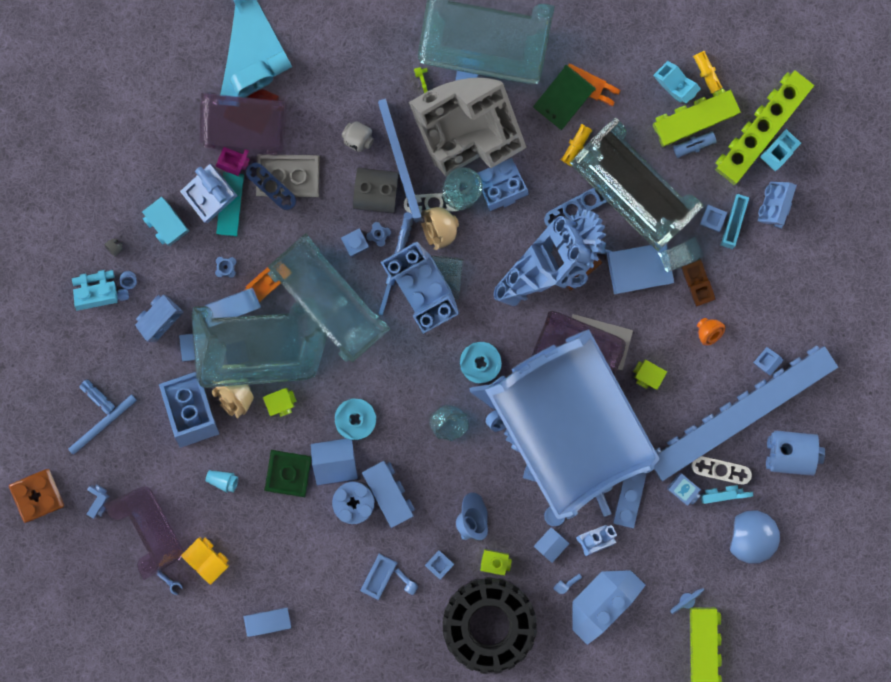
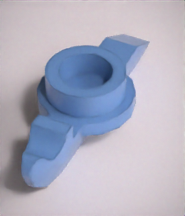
(687, 600)

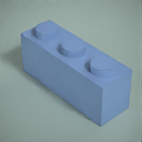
(388, 493)

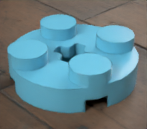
(469, 367)
(354, 407)

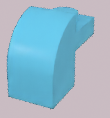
(676, 83)
(780, 150)

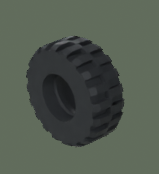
(500, 655)

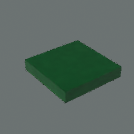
(288, 473)

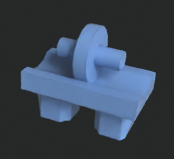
(597, 539)

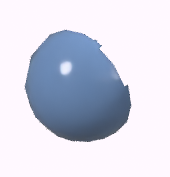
(754, 537)

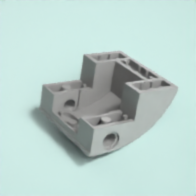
(468, 122)

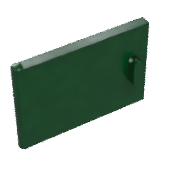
(564, 97)

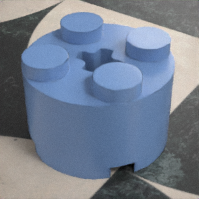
(345, 511)

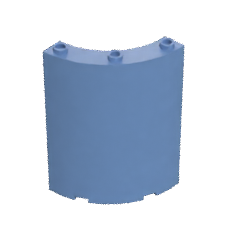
(572, 423)

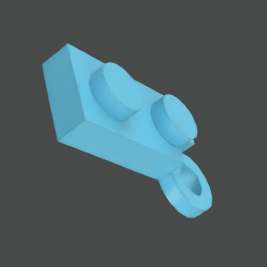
(731, 492)

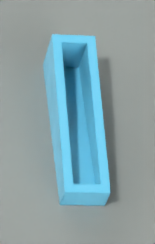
(735, 221)

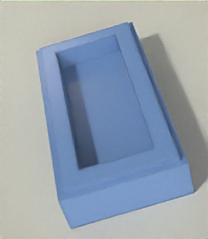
(378, 576)

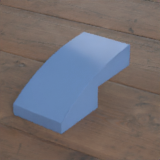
(267, 622)

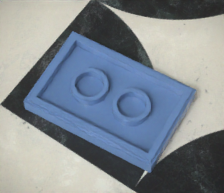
(637, 269)

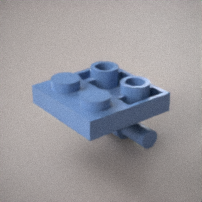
(502, 185)
(208, 193)
(776, 203)

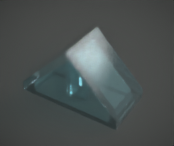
(681, 254)

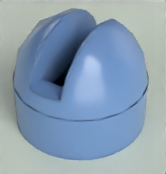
(128, 283)

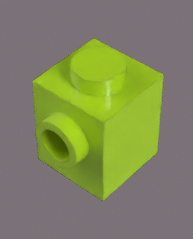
(648, 374)
(280, 402)
(495, 562)

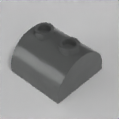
(375, 190)

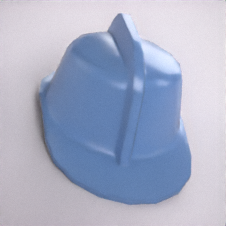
(473, 518)

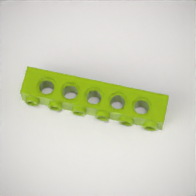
(800, 87)

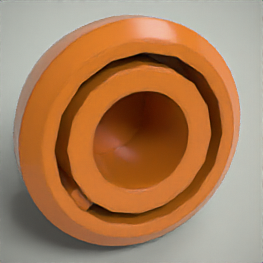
(710, 331)

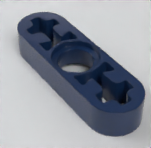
(263, 172)

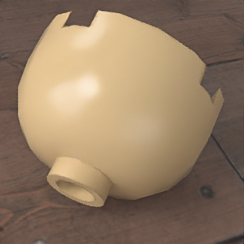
(439, 227)

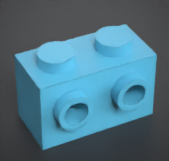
(165, 221)

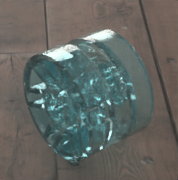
(462, 178)

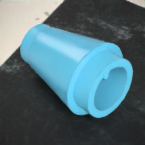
(222, 480)

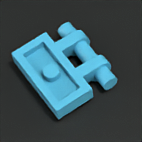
(95, 295)

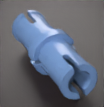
(708, 139)

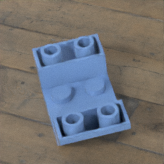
(422, 286)

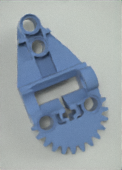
(537, 270)

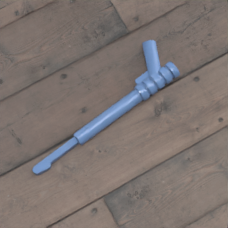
(402, 239)

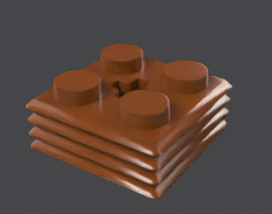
(48, 501)

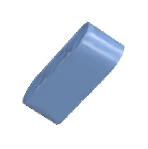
(235, 304)

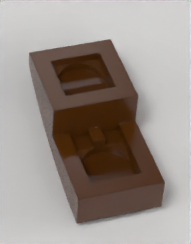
(698, 282)

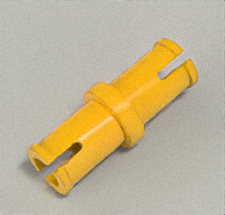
(707, 72)
(576, 144)

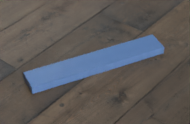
(400, 160)

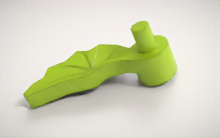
(419, 73)

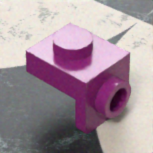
(232, 161)

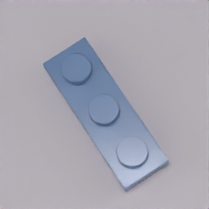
(629, 500)

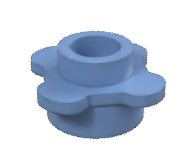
(380, 240)
(225, 272)

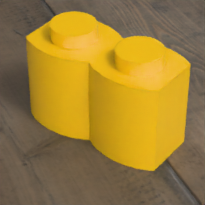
(205, 560)

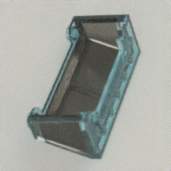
(634, 186)

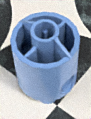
(801, 451)

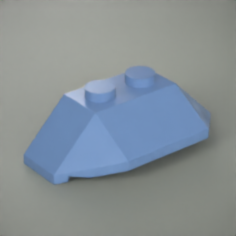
(603, 602)

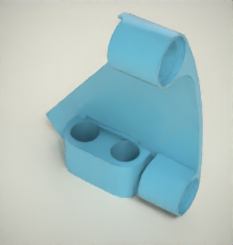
(253, 52)

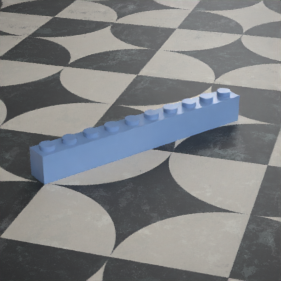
(744, 411)

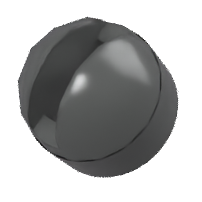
(112, 247)

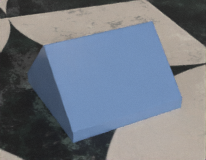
(333, 461)

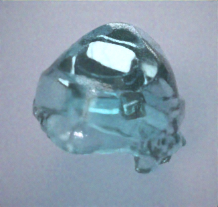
(448, 422)

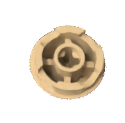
(234, 398)

